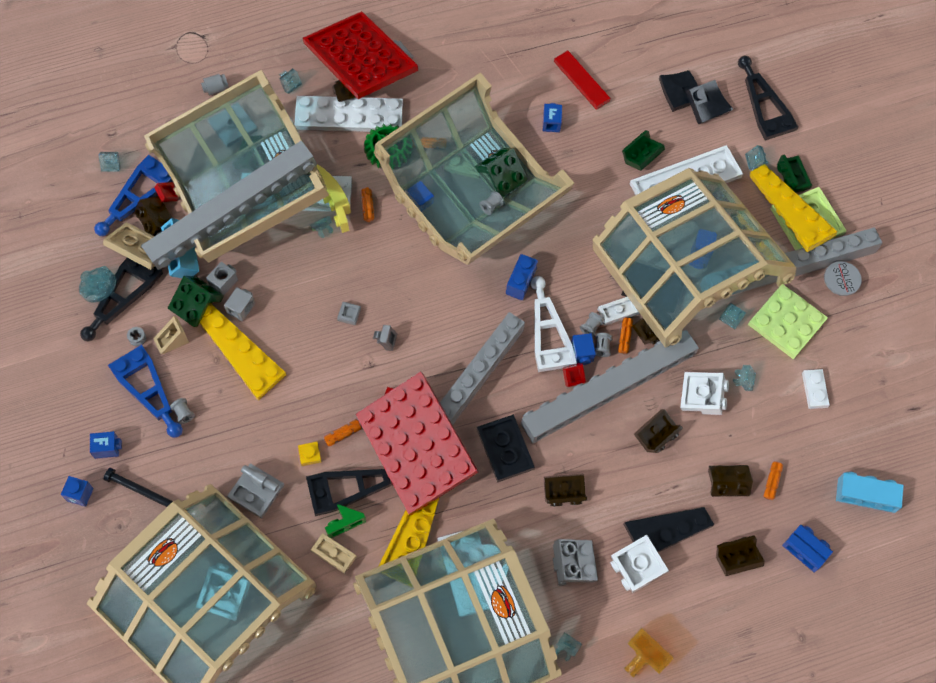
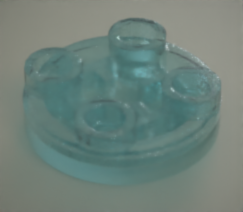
(97, 284)

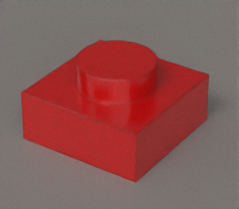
(166, 192)
(574, 375)

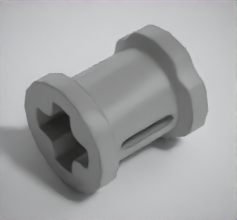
(491, 203)
(592, 324)
(603, 344)
(182, 411)

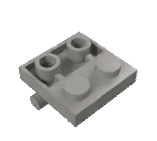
(255, 490)
(574, 561)

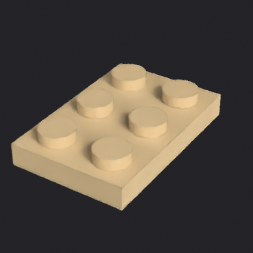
(128, 242)

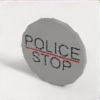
(842, 278)

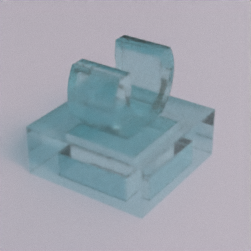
(290, 80)
(756, 157)
(109, 162)
(321, 224)
(732, 316)
(747, 377)
(568, 644)

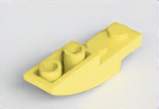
(337, 200)

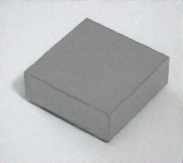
(349, 313)

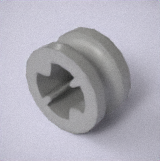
(132, 332)

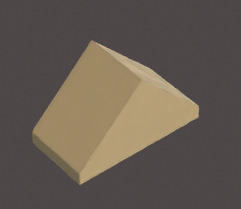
(171, 336)

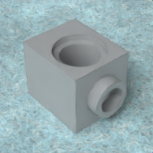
(222, 285)
(239, 303)

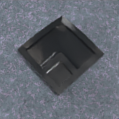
(674, 88)
(707, 101)

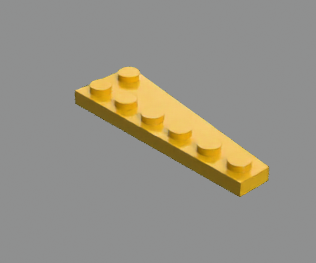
(806, 223)
(248, 360)
(411, 533)

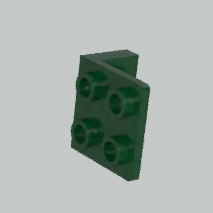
(503, 170)
(193, 299)

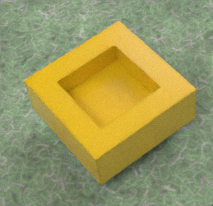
(309, 453)

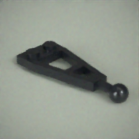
(775, 126)
(138, 271)
(320, 490)

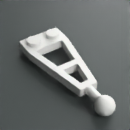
(552, 358)

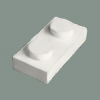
(617, 310)
(815, 389)

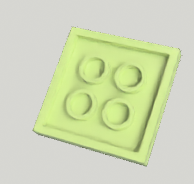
(818, 201)
(787, 321)

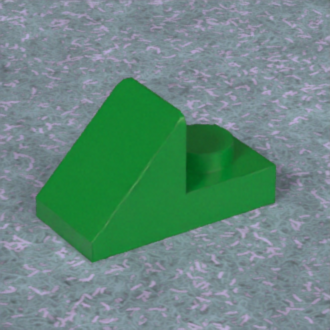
(350, 520)

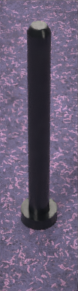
(111, 475)

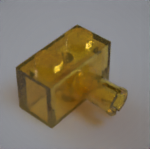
(648, 652)

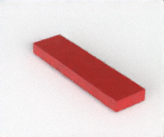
(582, 80)

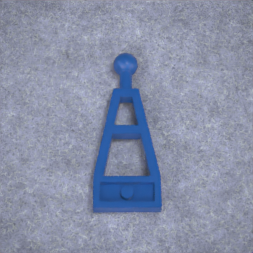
(149, 167)
(130, 364)

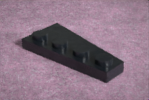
(670, 528)

